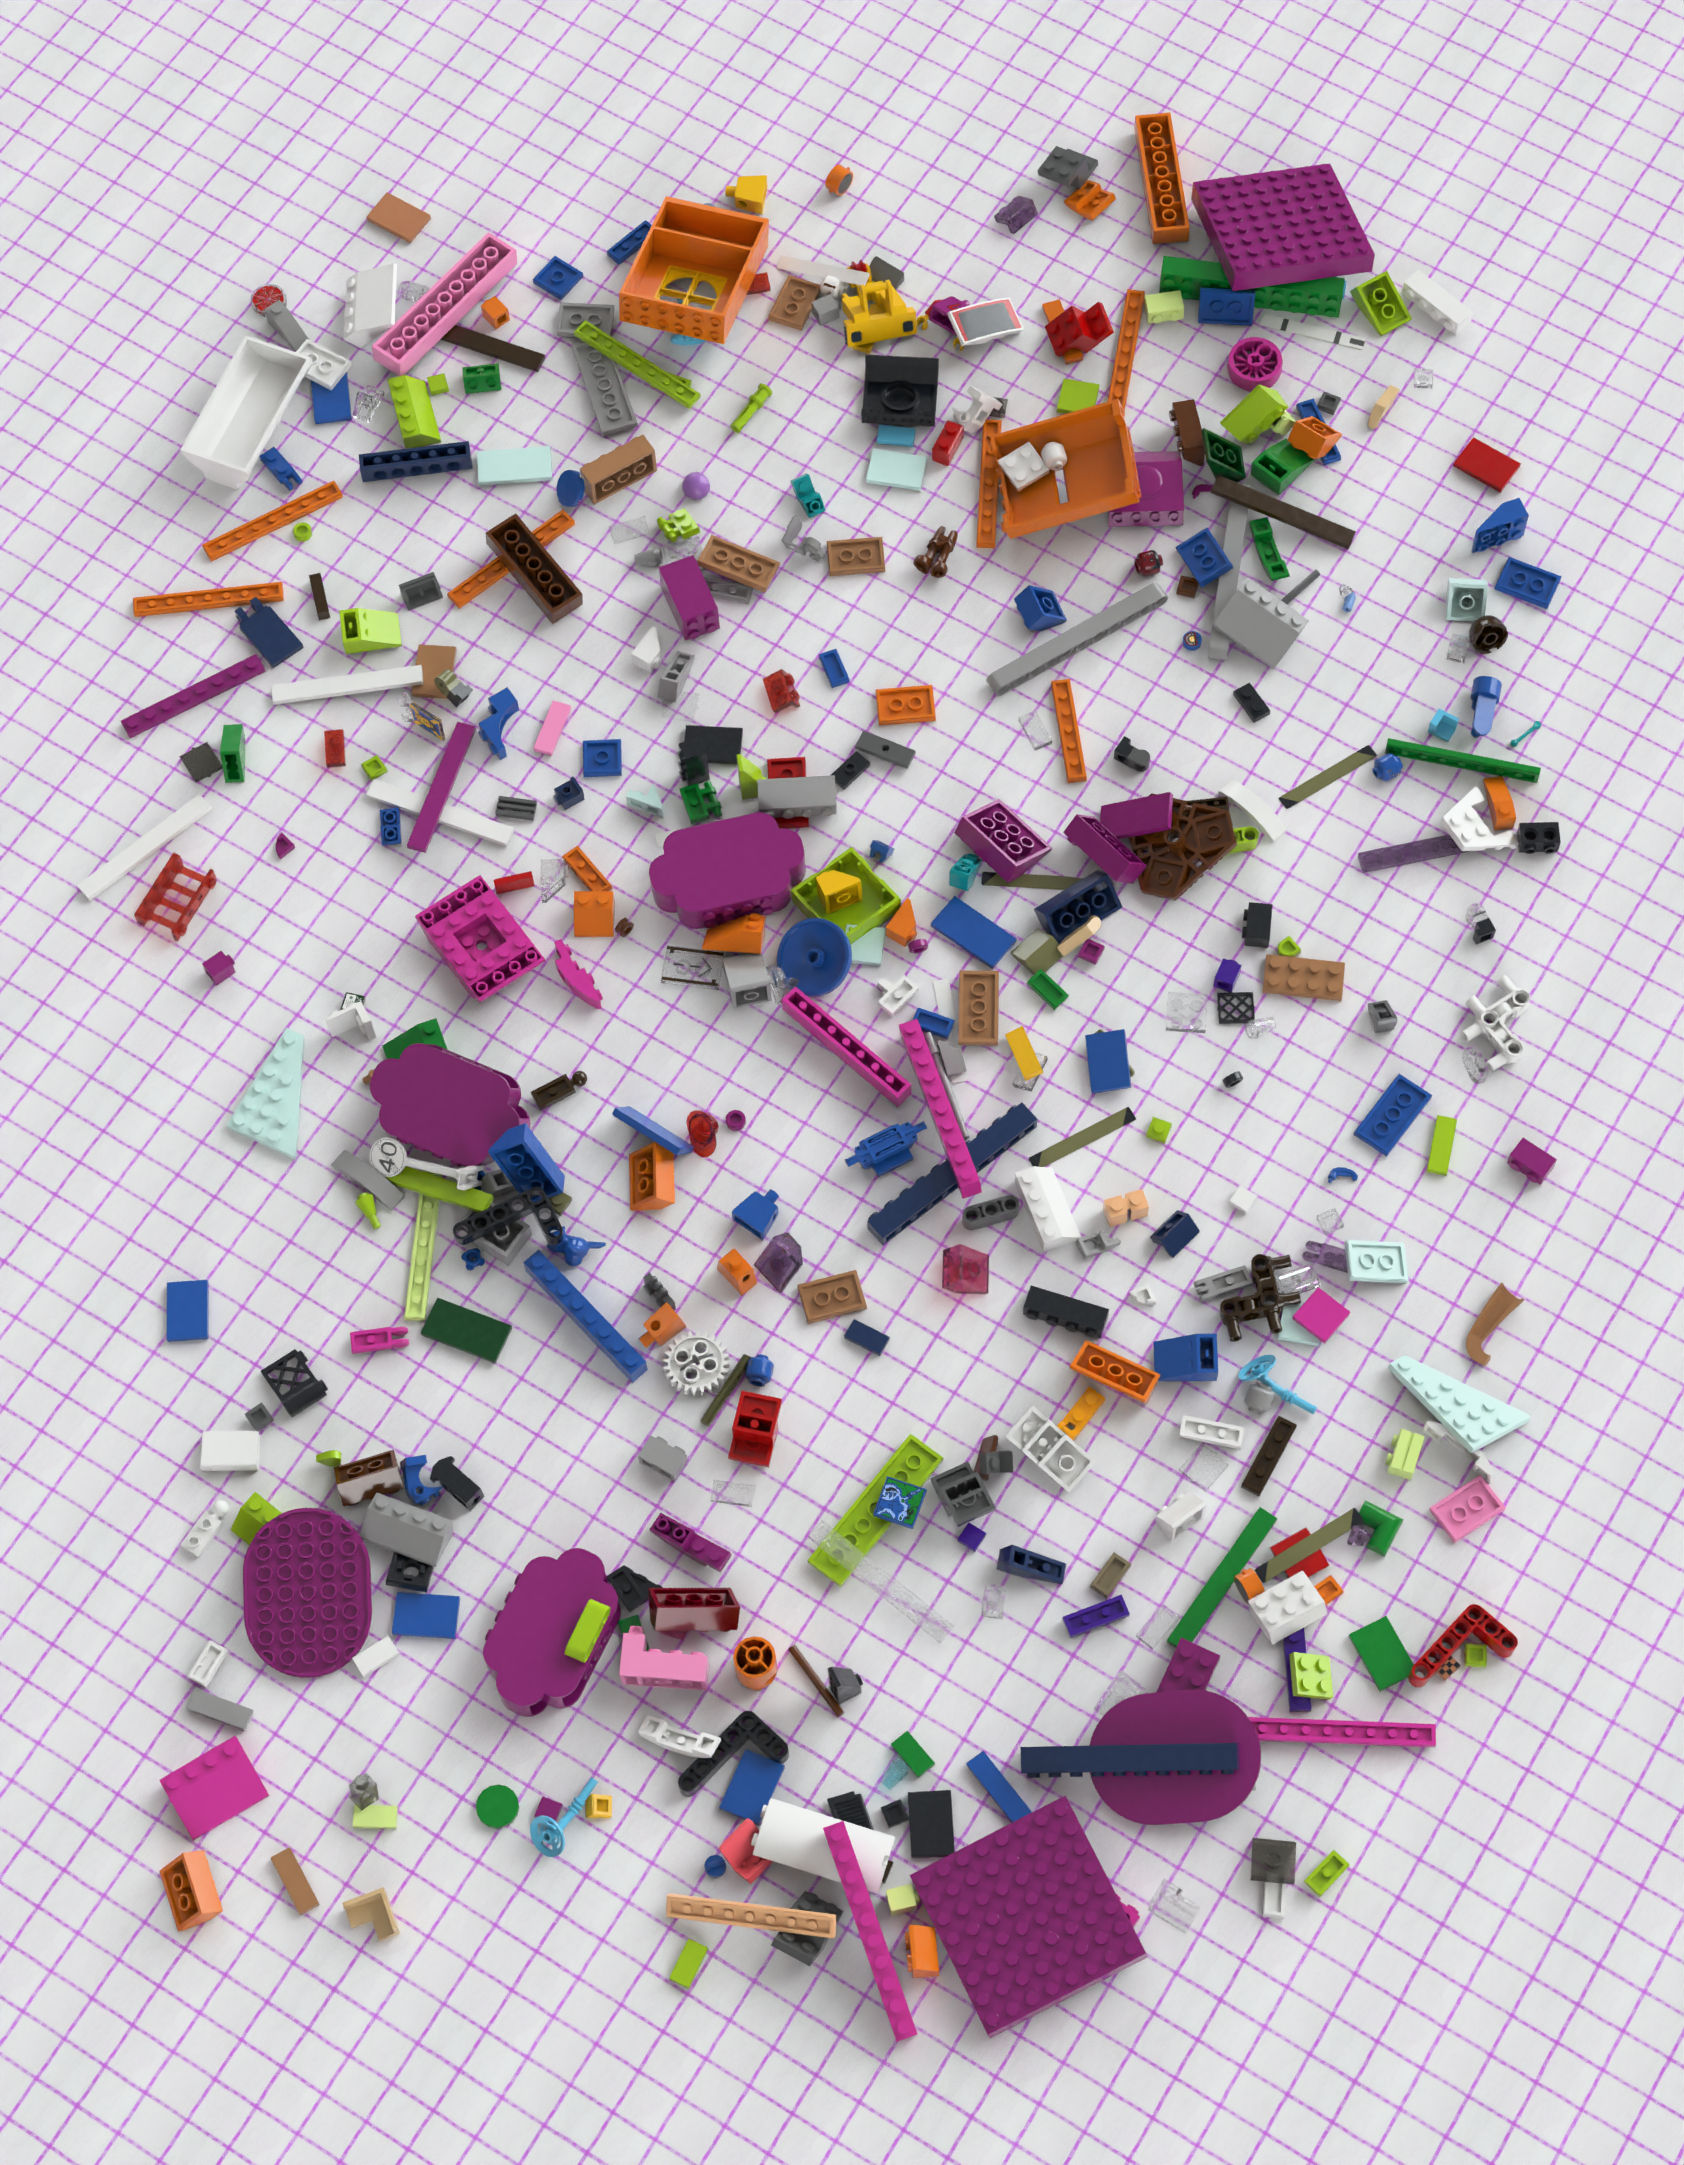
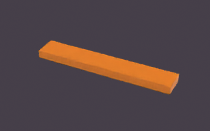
(1068, 731)

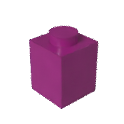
(219, 967)

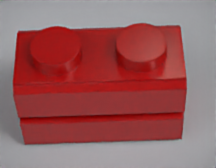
(947, 443)

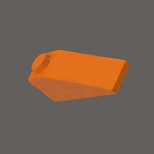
(1499, 803)

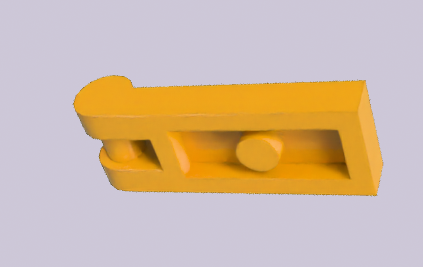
(1081, 1413)

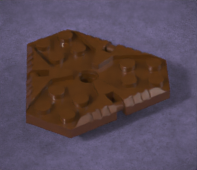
(1201, 837)

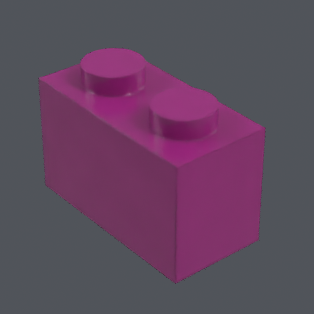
(1531, 1161)

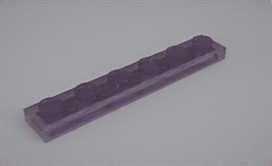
(1408, 853)

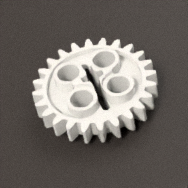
(705, 1378)

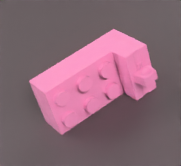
(659, 1668)

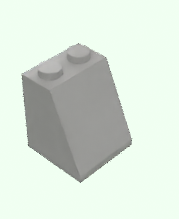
(747, 979)

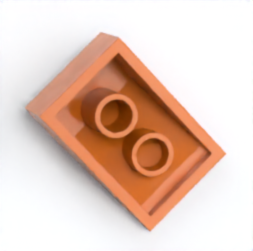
(738, 935)

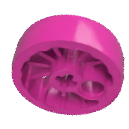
(1254, 363)

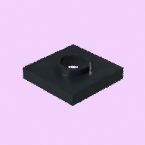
(397, 1578)

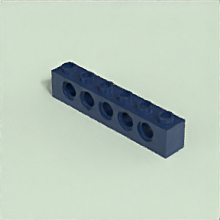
(415, 461)

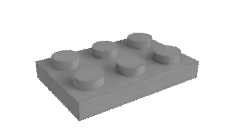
(574, 314)

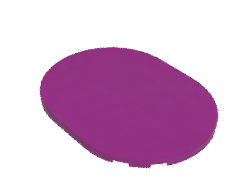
(307, 1592)
(1178, 1719)

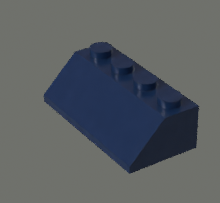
(1077, 904)

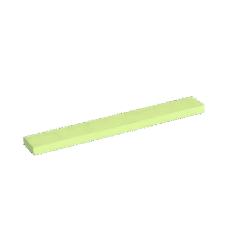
(422, 1256)

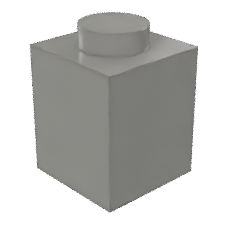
(826, 309)

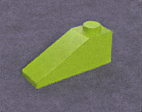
(748, 777)

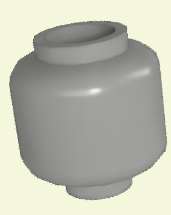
(1259, 1397)

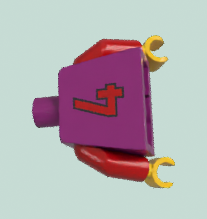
(938, 314)

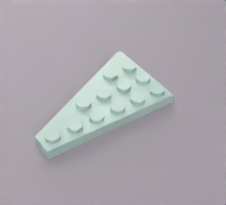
(272, 1102)
(1464, 1411)

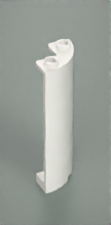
(798, 1840)

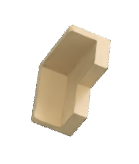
(373, 1908)

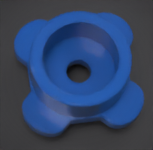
(473, 1253)

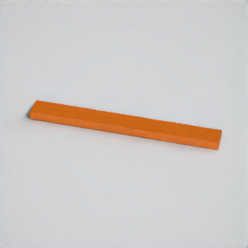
(1126, 346)
(988, 488)
(272, 521)
(496, 570)
(207, 599)

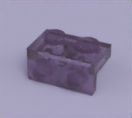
(1017, 213)

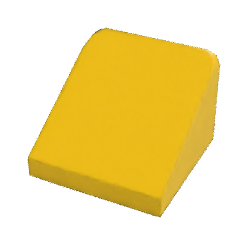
(598, 1806)

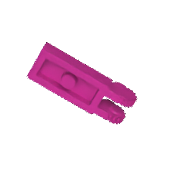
(377, 1339)

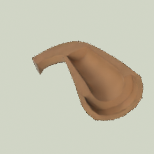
(1493, 1313)

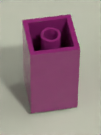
(689, 598)

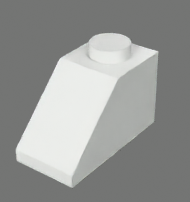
(648, 653)

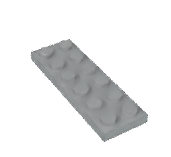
(605, 390)

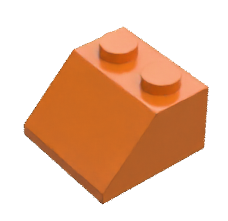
(1313, 437)
(594, 913)

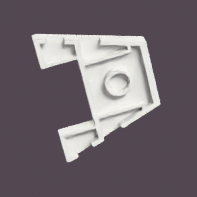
(1468, 828)

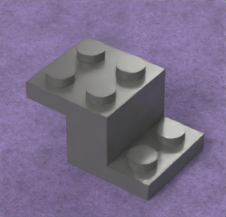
(1067, 167)
(963, 1494)
(806, 1947)

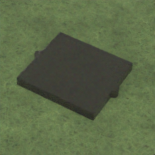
(201, 762)

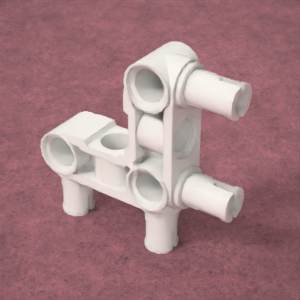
(1497, 1033)

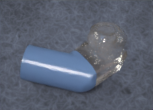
(1348, 596)

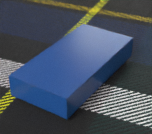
(834, 668)
(934, 1023)

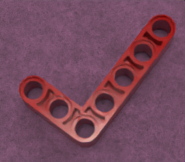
(1455, 1640)

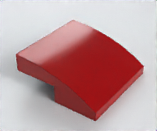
(1310, 1564)

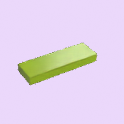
(1441, 1145)

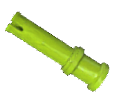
(755, 402)

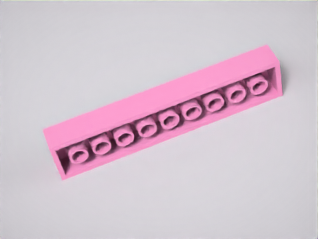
(444, 304)

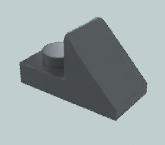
(1383, 1016)
(996, 1462)

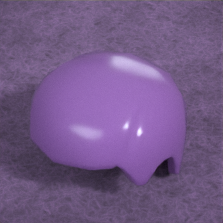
(696, 485)

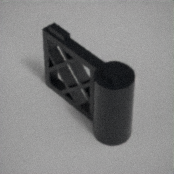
(304, 1393)

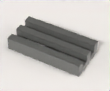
(516, 804)

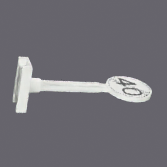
(390, 1159)

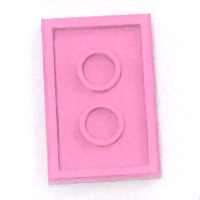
(1467, 1509)

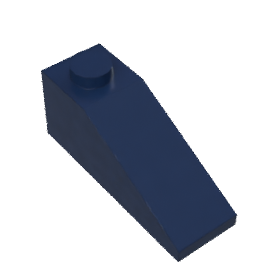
(1030, 1565)

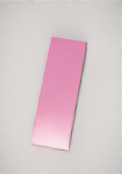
(552, 728)

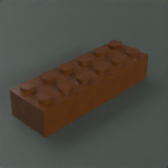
(534, 568)

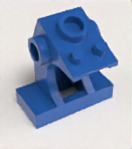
(411, 1467)

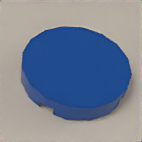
(570, 488)

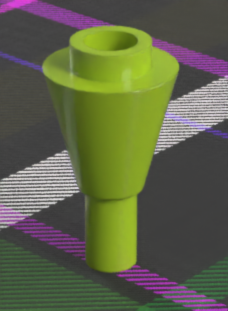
(367, 1205)

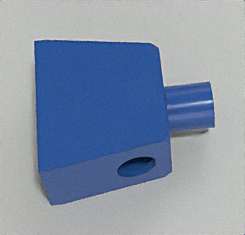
(757, 1213)

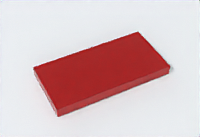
(788, 768)

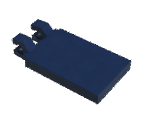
(268, 633)

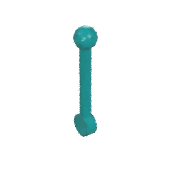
(1536, 725)

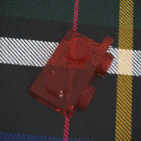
(781, 690)

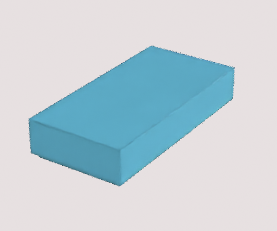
(896, 435)

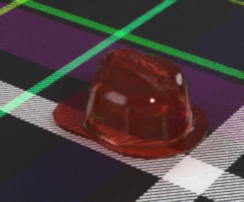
(702, 1132)

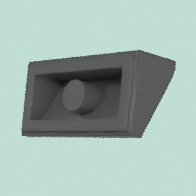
(884, 271)

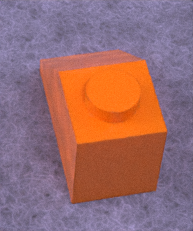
(902, 925)

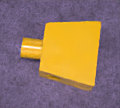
(749, 193)

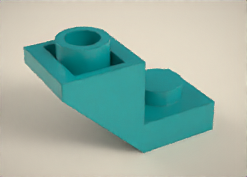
(806, 495)

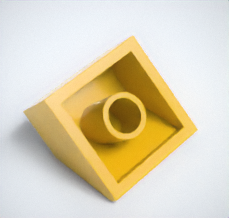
(838, 890)

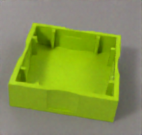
(878, 898)

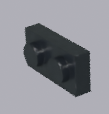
(1251, 702)

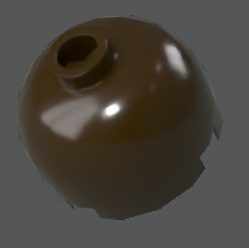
(1487, 633)

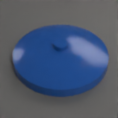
(816, 955)

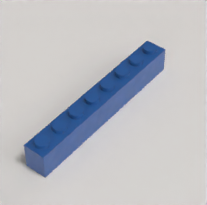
(585, 1316)

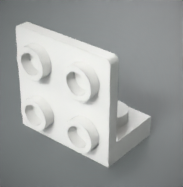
(349, 1018)

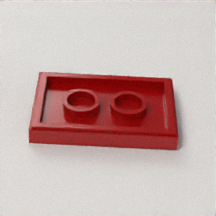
(1487, 464)

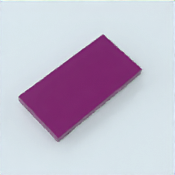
(1138, 815)

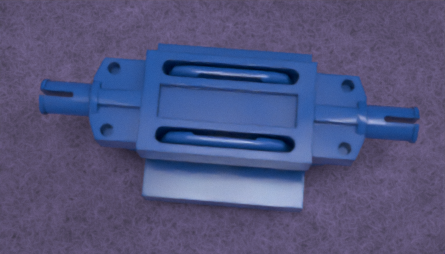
(887, 1148)

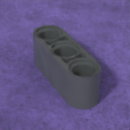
(983, 1219)

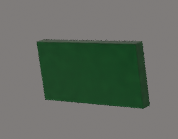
(466, 1330)

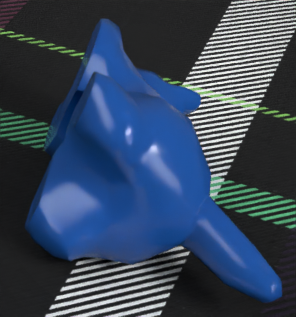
(573, 1247)

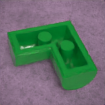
(1384, 1525)

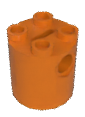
(755, 1663)

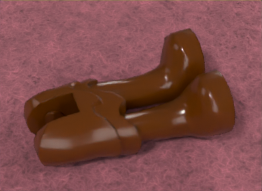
(938, 544)

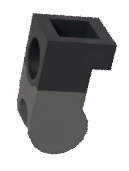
(1132, 756)

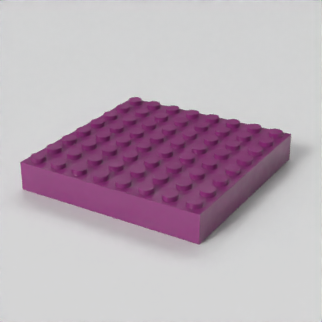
(1282, 227)
(1028, 1916)

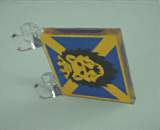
(421, 717)

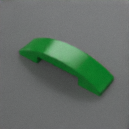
(1267, 549)

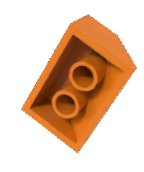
(651, 1178)
(190, 1890)

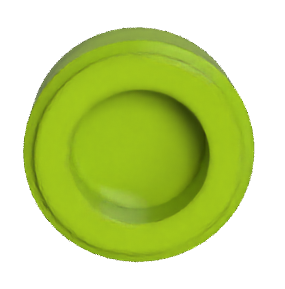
(302, 532)

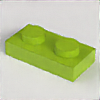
(1326, 1873)

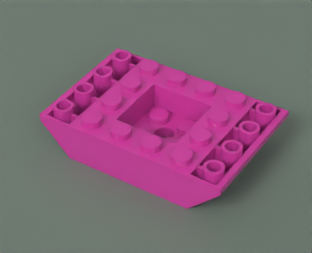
(475, 917)

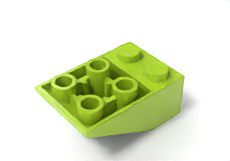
(369, 630)

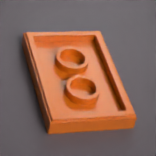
(905, 705)

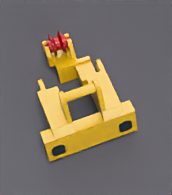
(866, 329)

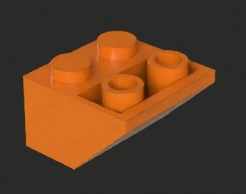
(923, 1947)

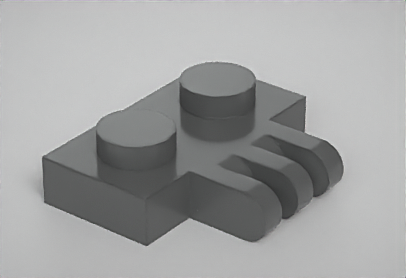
(656, 1288)

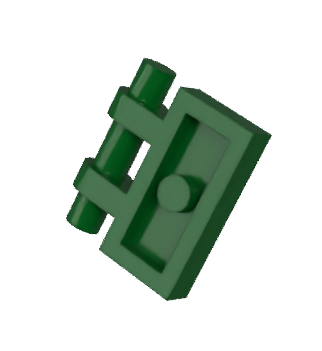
(695, 805)

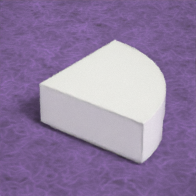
(1143, 1295)

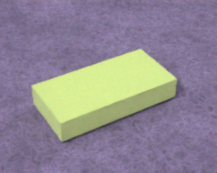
(375, 1817)

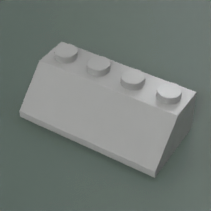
(797, 796)
(406, 1529)

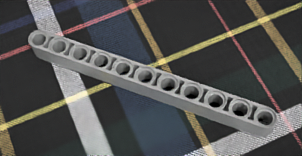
(1228, 582)
(1077, 639)

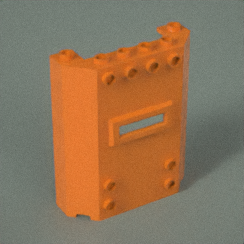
(1097, 472)

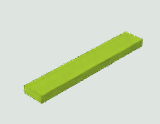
(442, 1189)

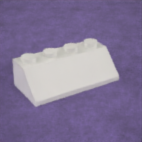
(1046, 1207)

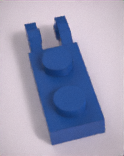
(280, 468)

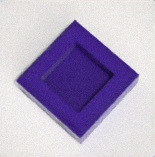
(971, 1537)

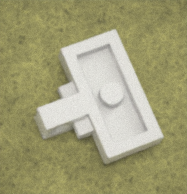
(896, 994)

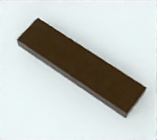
(1269, 1456)

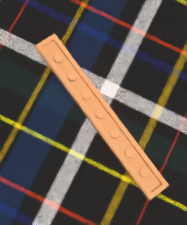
(751, 1915)

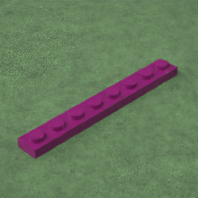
(193, 696)

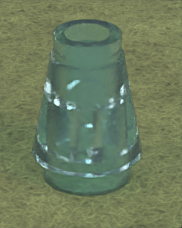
(895, 1773)

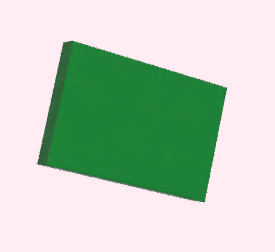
(1382, 1653)

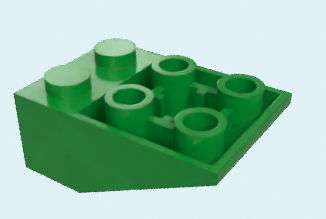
(1280, 466)

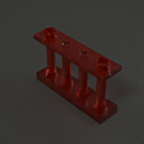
(165, 882)

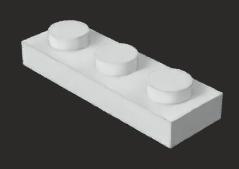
(1211, 1432)

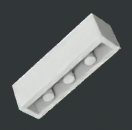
(1437, 302)

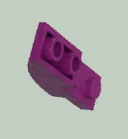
(689, 1543)

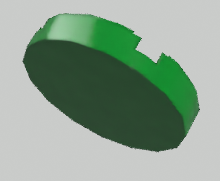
(497, 1806)

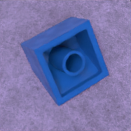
(1039, 608)

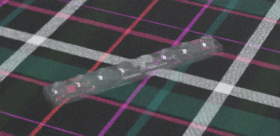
(881, 1581)

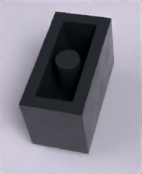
(1258, 924)

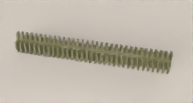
(725, 1390)

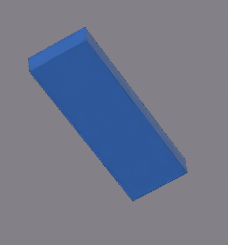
(629, 244)

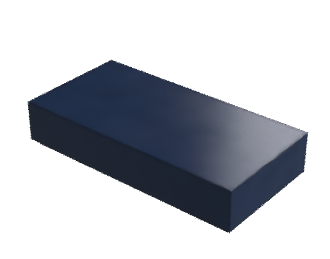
(867, 1337)

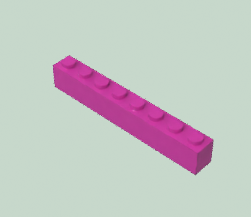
(846, 1046)

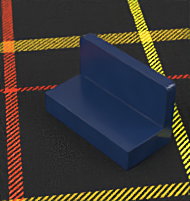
(1175, 1233)

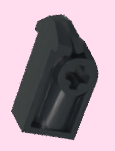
(456, 1483)

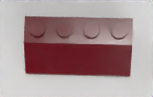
(693, 1609)

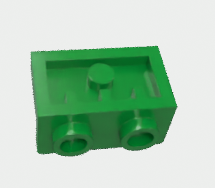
(481, 378)

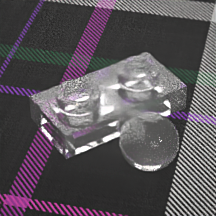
(1019, 1082)

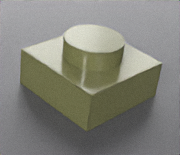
(560, 1203)

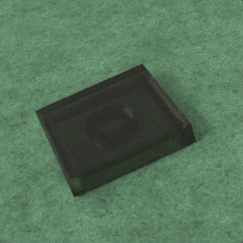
(1273, 1861)

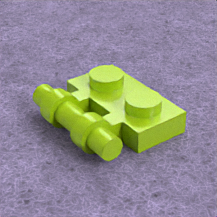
(683, 525)

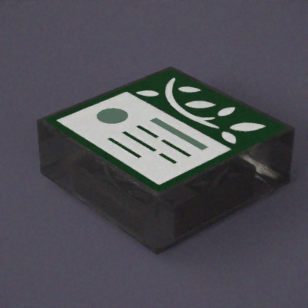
(352, 998)

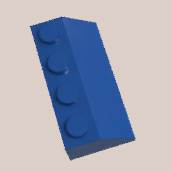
(527, 1162)

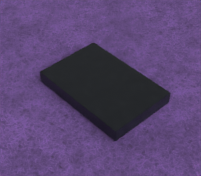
(721, 743)
(931, 1823)

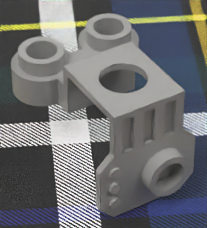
(807, 545)

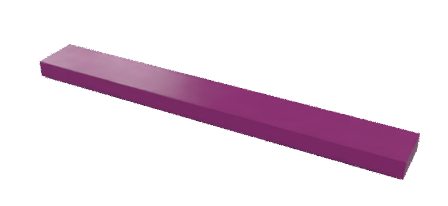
(441, 787)

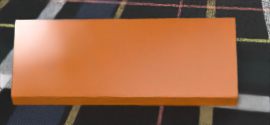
(1115, 1371)

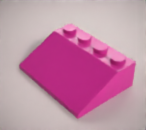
(214, 1787)

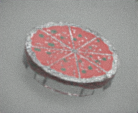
(266, 296)

